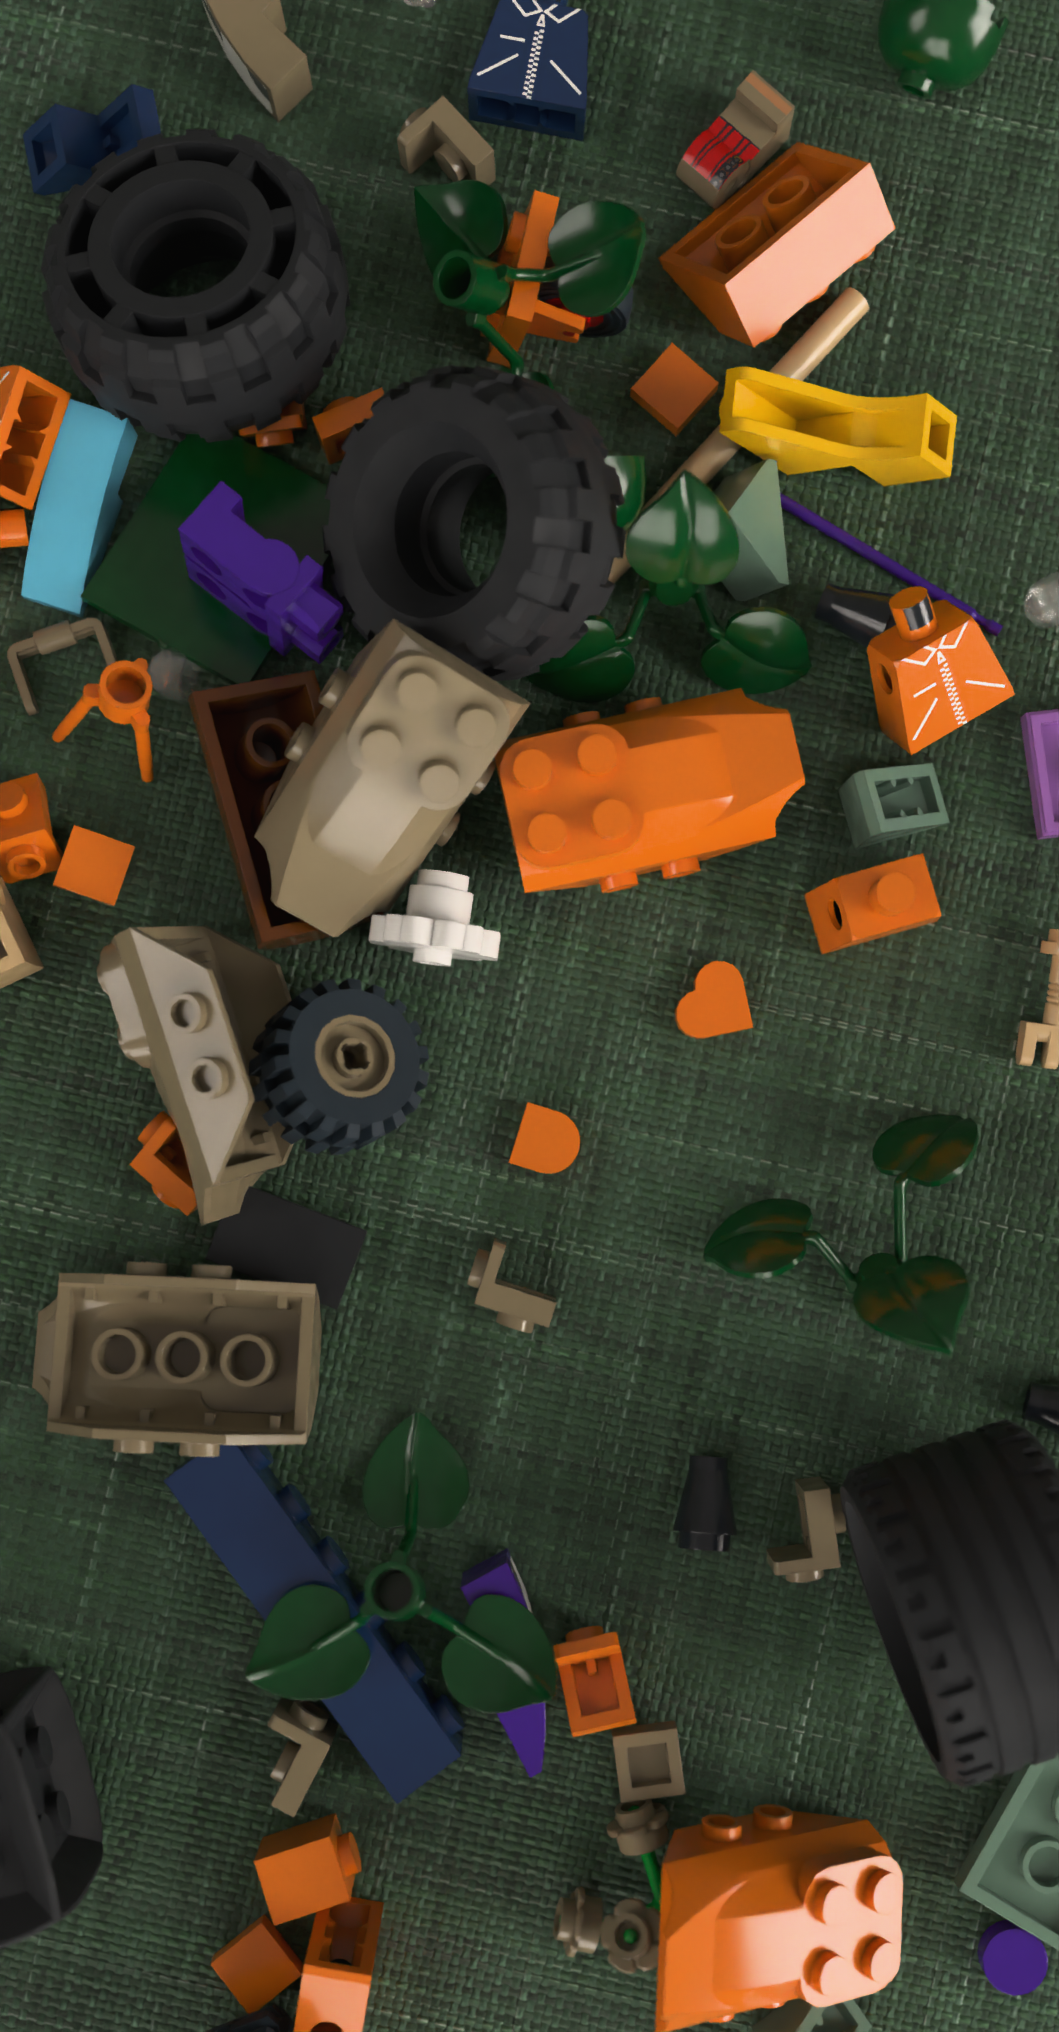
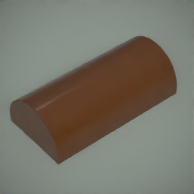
(244, 747)

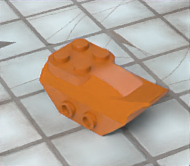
(646, 789)
(774, 1914)

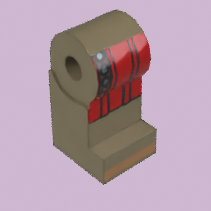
(737, 142)

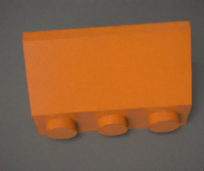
(780, 241)

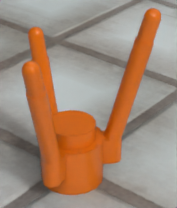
(123, 699)

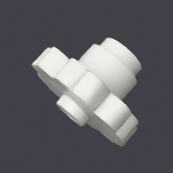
(436, 923)

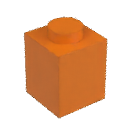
(307, 1868)

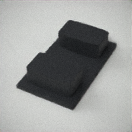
(288, 1244)

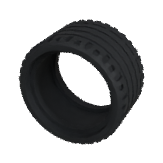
(967, 1593)

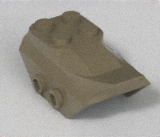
(380, 777)
(191, 1014)
(179, 1359)

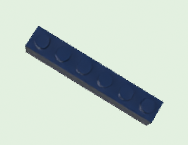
(273, 1549)

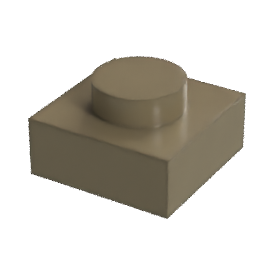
(648, 1761)

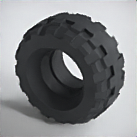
(212, 355)
(404, 502)

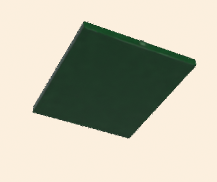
(146, 572)

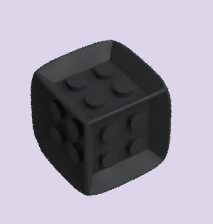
(46, 1806)

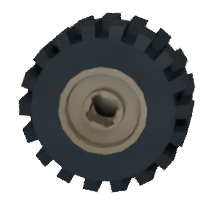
(339, 1067)

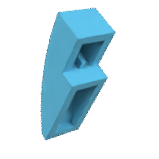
(76, 506)

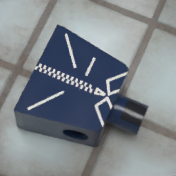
(533, 69)

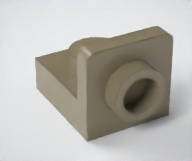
(451, 139)
(298, 1764)

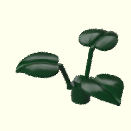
(467, 224)
(678, 549)
(895, 1295)
(313, 1644)

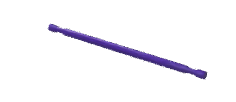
(883, 561)

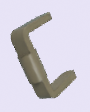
(50, 640)

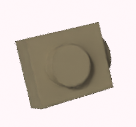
(516, 1305)
(820, 1522)

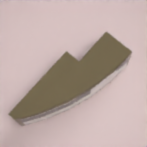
(261, 52)

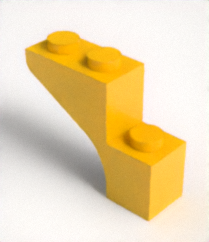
(827, 429)

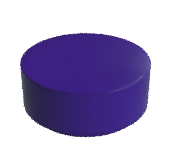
(1012, 1958)

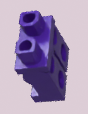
(259, 577)

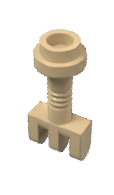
(1048, 1030)

